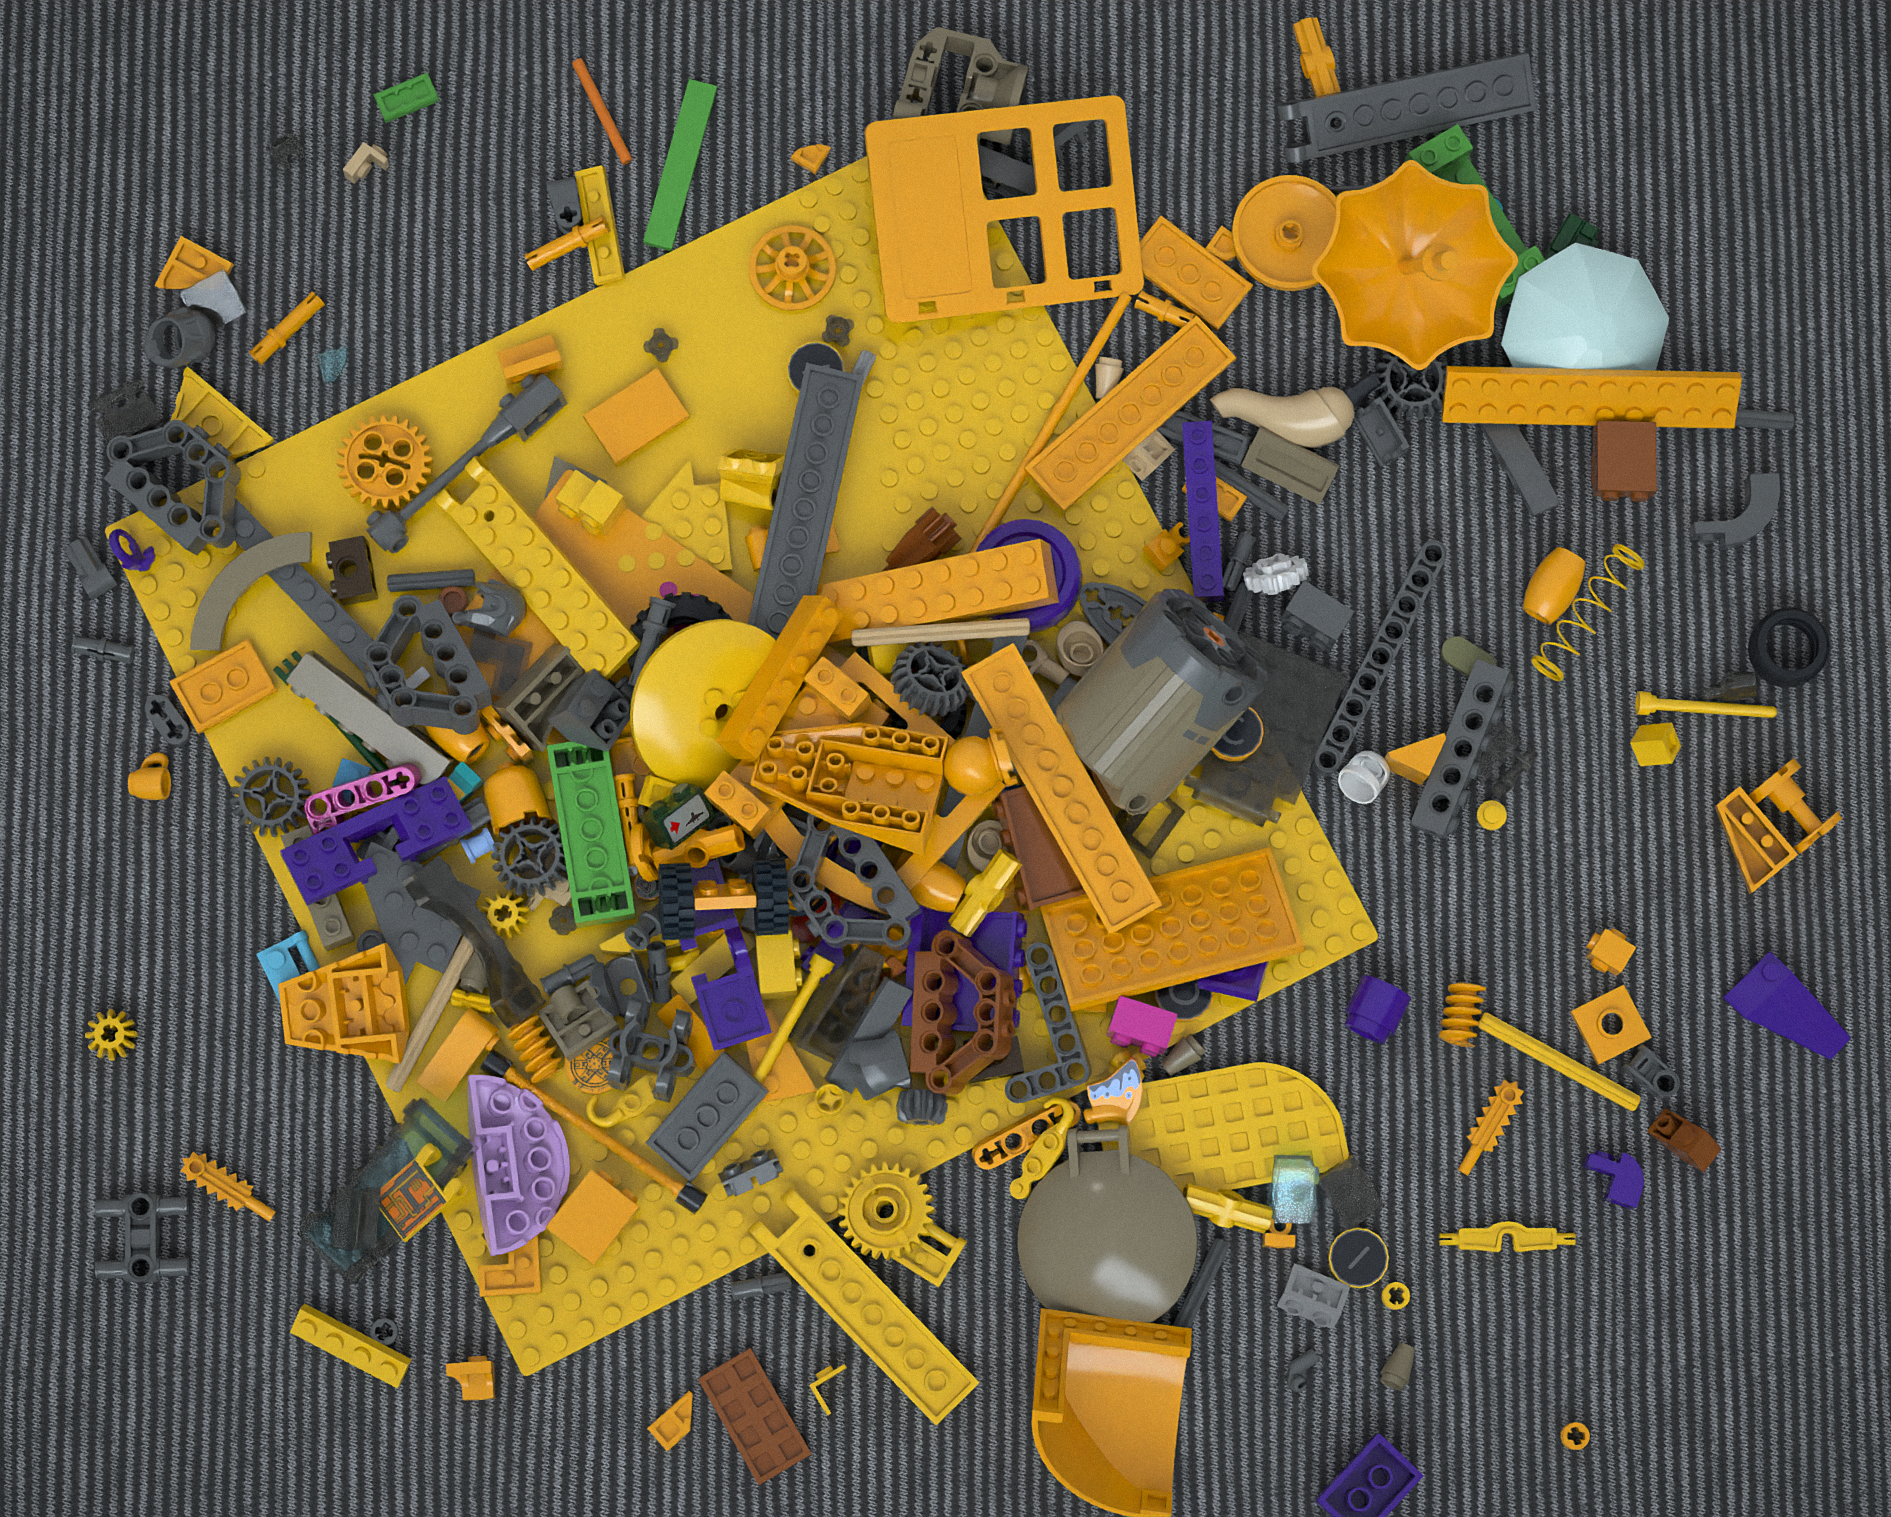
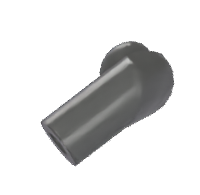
(1297, 1370)

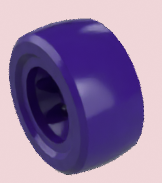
(1066, 569)

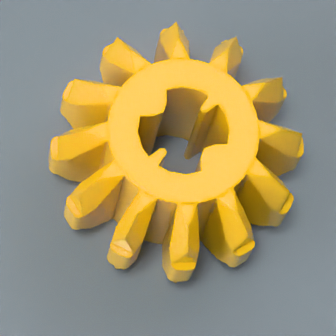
(513, 909)
(122, 1036)

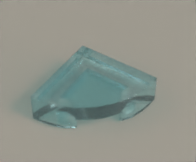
(332, 364)

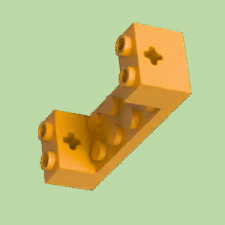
(825, 701)

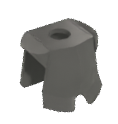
(607, 982)
(881, 1065)

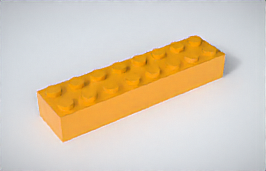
(945, 590)

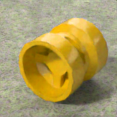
(828, 1095)

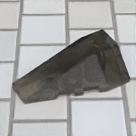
(838, 1004)

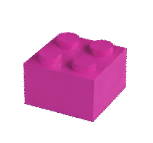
(1141, 1026)

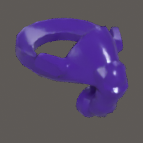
(133, 561)

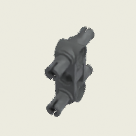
(142, 1237)

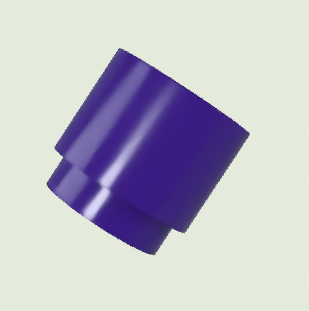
(1376, 1009)

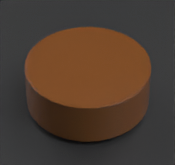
(453, 599)

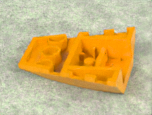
(349, 1007)

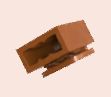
(1624, 460)

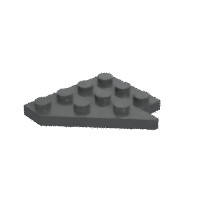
(408, 929)

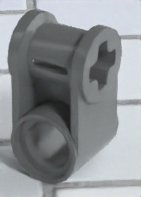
(565, 202)
(1651, 1072)

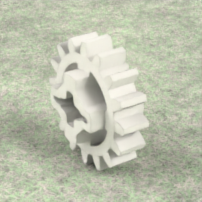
(1276, 574)

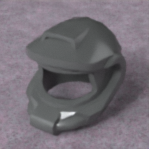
(192, 335)
(501, 609)

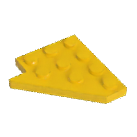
(690, 517)

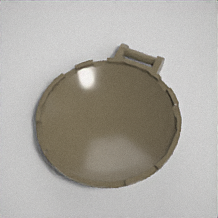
(1107, 1233)

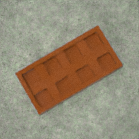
(754, 1416)

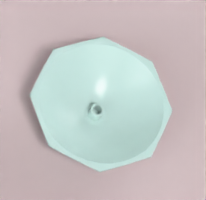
(1585, 314)

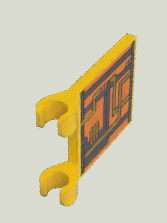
(415, 1197)

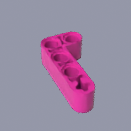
(363, 795)

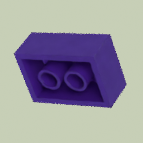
(1369, 1482)

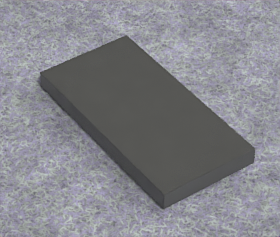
(707, 1116)

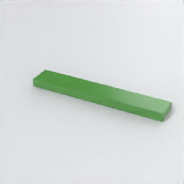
(680, 165)

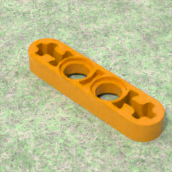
(1024, 1129)

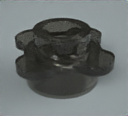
(844, 325)
(662, 354)

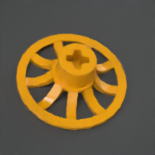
(792, 266)

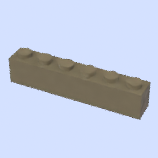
(361, 714)

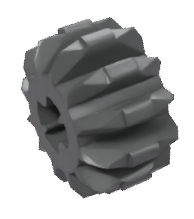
(921, 1107)

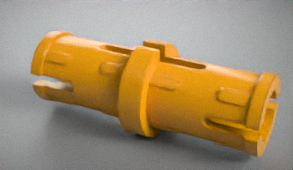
(1163, 310)

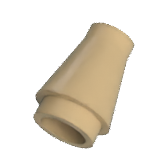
(1107, 375)

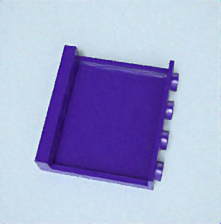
(995, 938)

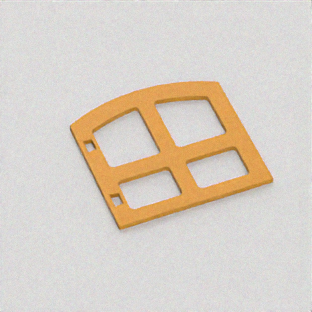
(944, 830)

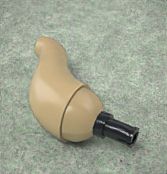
(1304, 419)

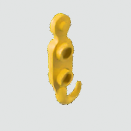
(631, 1102)
(1044, 1151)

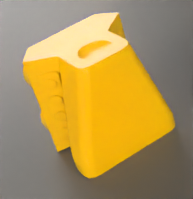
(750, 477)

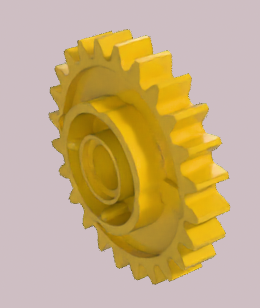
(882, 1189)

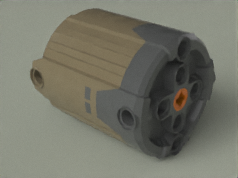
(1160, 699)

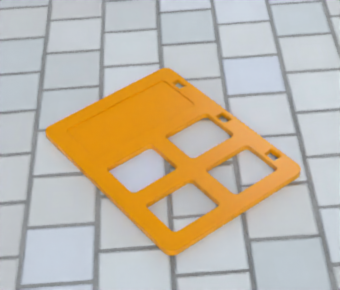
(936, 218)

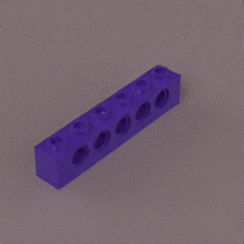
(1203, 511)

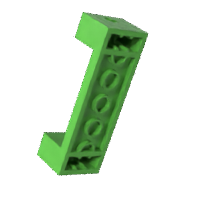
(1449, 159)
(591, 834)

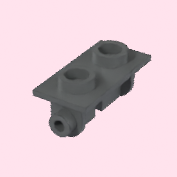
(739, 1174)

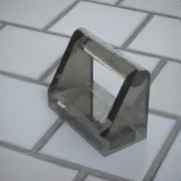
(1129, 823)

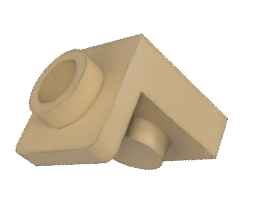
(360, 165)
(1148, 455)

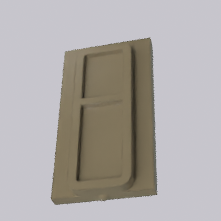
(1290, 465)

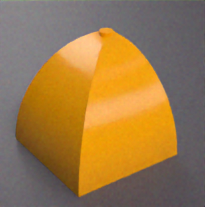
(1110, 1408)

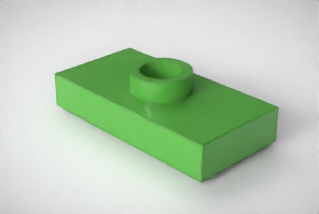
(406, 97)

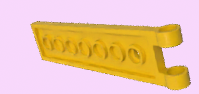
(541, 573)
(868, 1311)

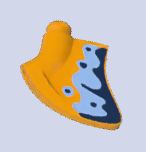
(1116, 1095)

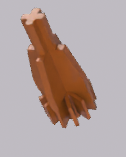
(924, 541)

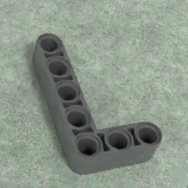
(1056, 1030)

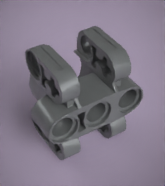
(664, 1064)

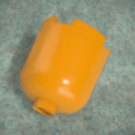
(512, 795)

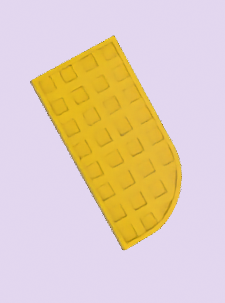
(1230, 1124)

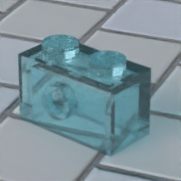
(1293, 1188)

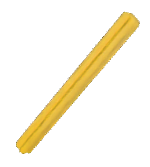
(1559, 1062)

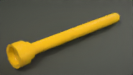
(1647, 703)
(819, 968)

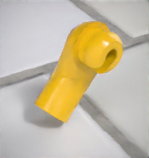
(684, 960)

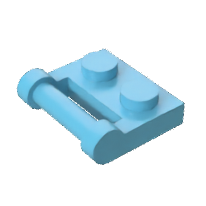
(279, 963)

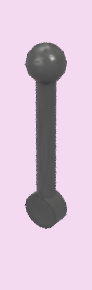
(1348, 188)

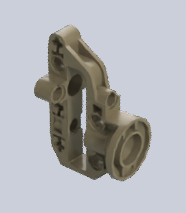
(982, 90)

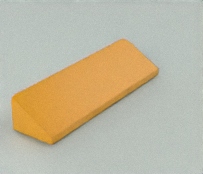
(699, 1039)

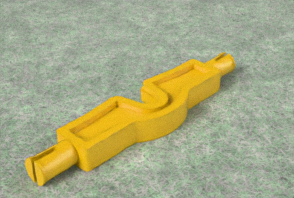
(1490, 1238)

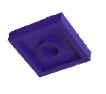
(1240, 983)

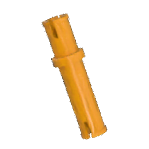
(576, 238)
(286, 328)

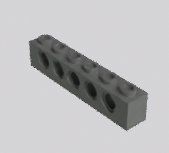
(1482, 678)

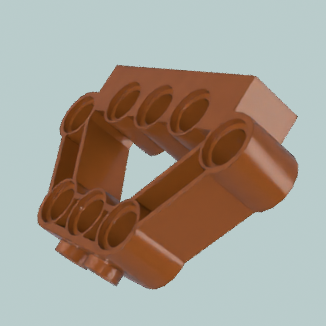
(928, 998)

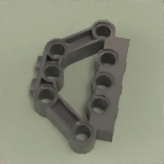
(218, 493)
(426, 707)
(856, 931)

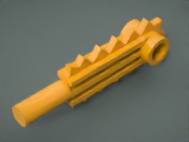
(1496, 1115)
(226, 1186)

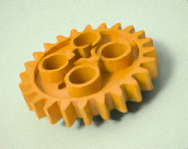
(392, 436)

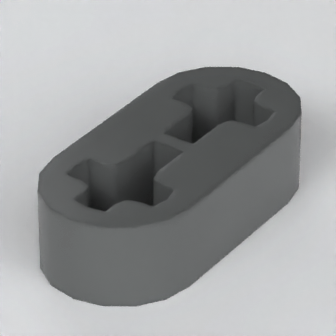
(173, 716)

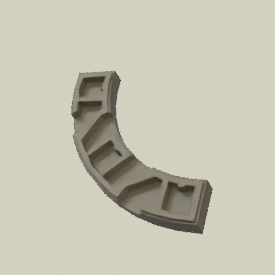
(238, 578)

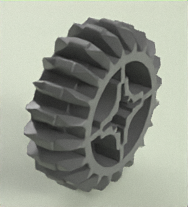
(1419, 389)
(927, 687)
(271, 785)
(522, 865)

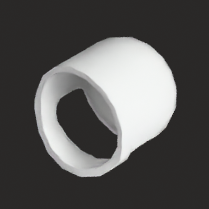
(1364, 777)

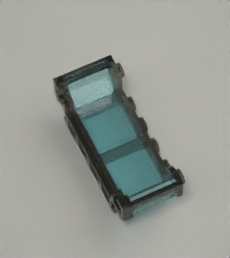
(421, 1126)

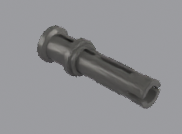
(655, 628)
(648, 925)

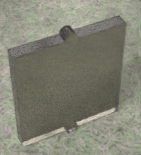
(215, 298)

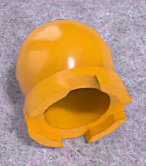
(977, 764)

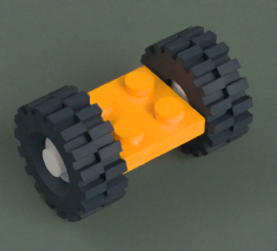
(766, 896)

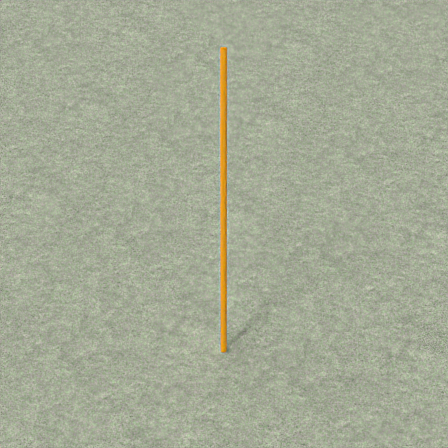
(1052, 420)

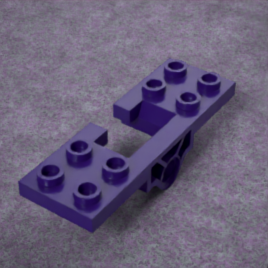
(420, 819)
(732, 1003)

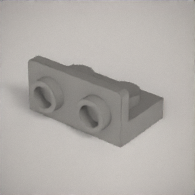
(1313, 1296)

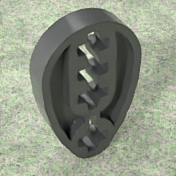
(1113, 598)

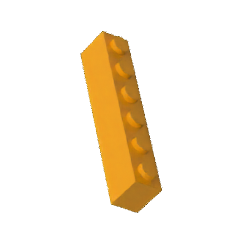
(780, 677)

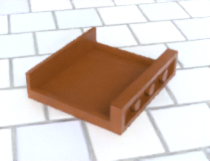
(1044, 869)

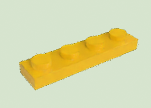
(594, 202)
(350, 1345)

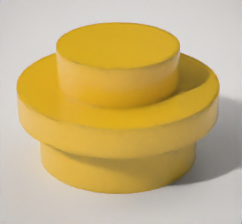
(1491, 815)

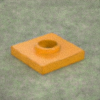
(1604, 1045)

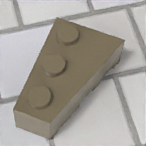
(537, 694)

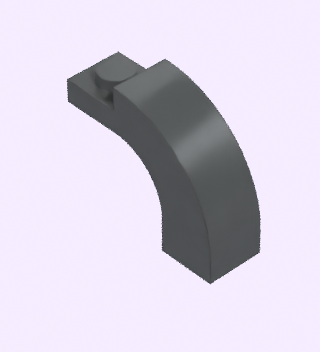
(1761, 501)

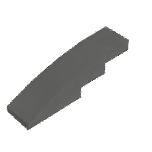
(1521, 466)

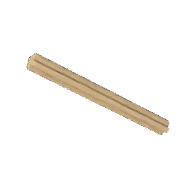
(941, 632)
(430, 1015)

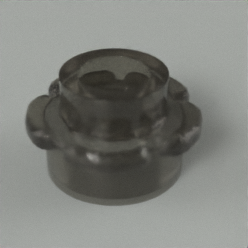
(555, 921)

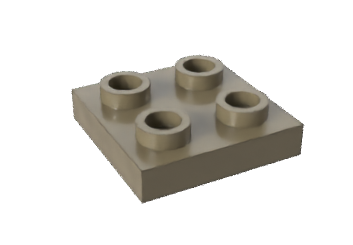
(576, 1019)

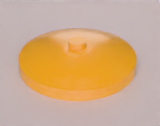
(1284, 230)

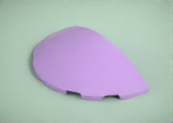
(519, 1162)

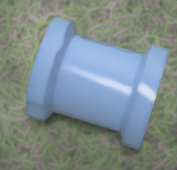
(478, 845)

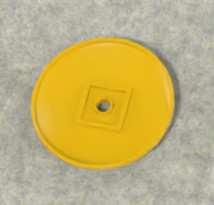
(683, 688)

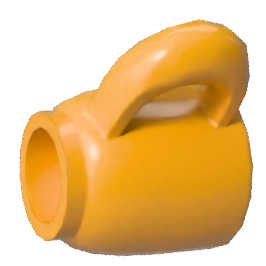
(151, 782)

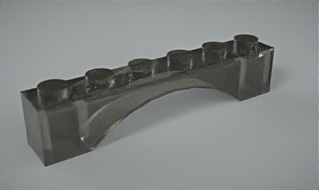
(510, 989)

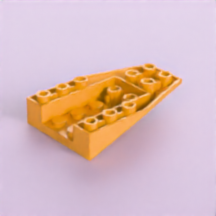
(859, 778)

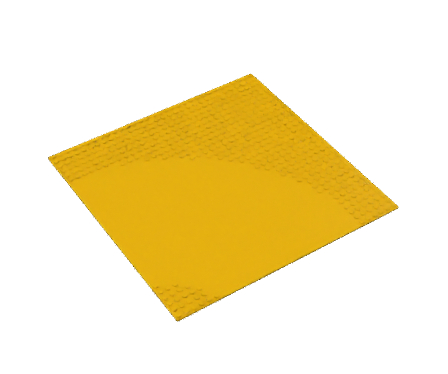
(932, 427)

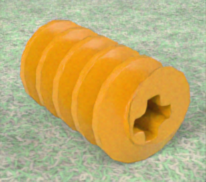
(1461, 1013)
(534, 1049)

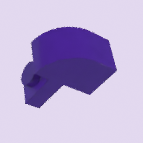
(1625, 1177)

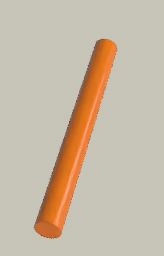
(602, 111)

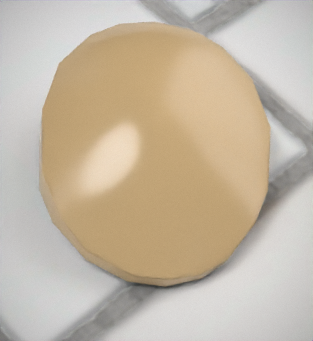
(1078, 647)
(983, 844)

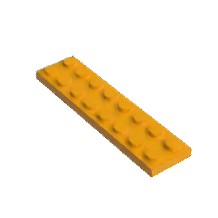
(1129, 413)

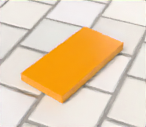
(1191, 274)

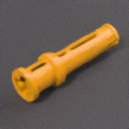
(625, 804)

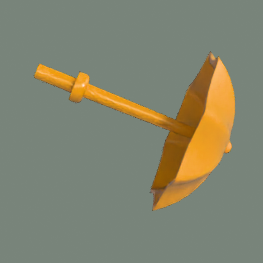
(1414, 265)

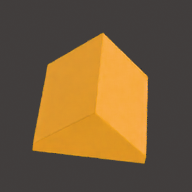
(1416, 759)

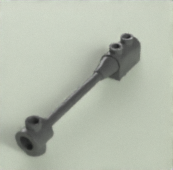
(518, 415)

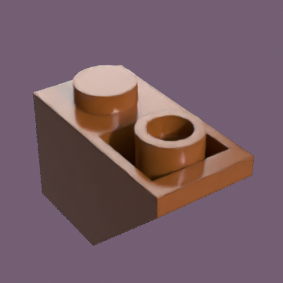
(1684, 1139)

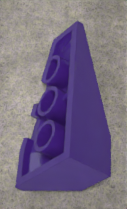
(1781, 1003)

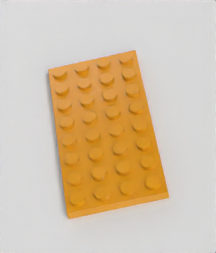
(1208, 924)

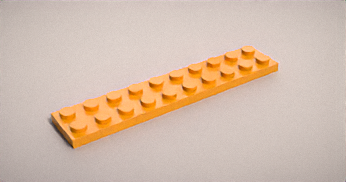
(1590, 396)
(1062, 789)

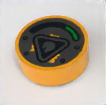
(646, 890)

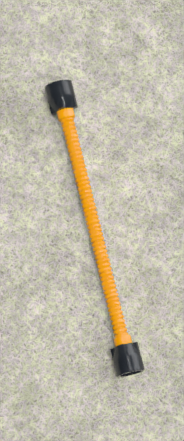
(687, 1195)

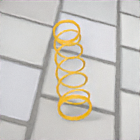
(1639, 565)

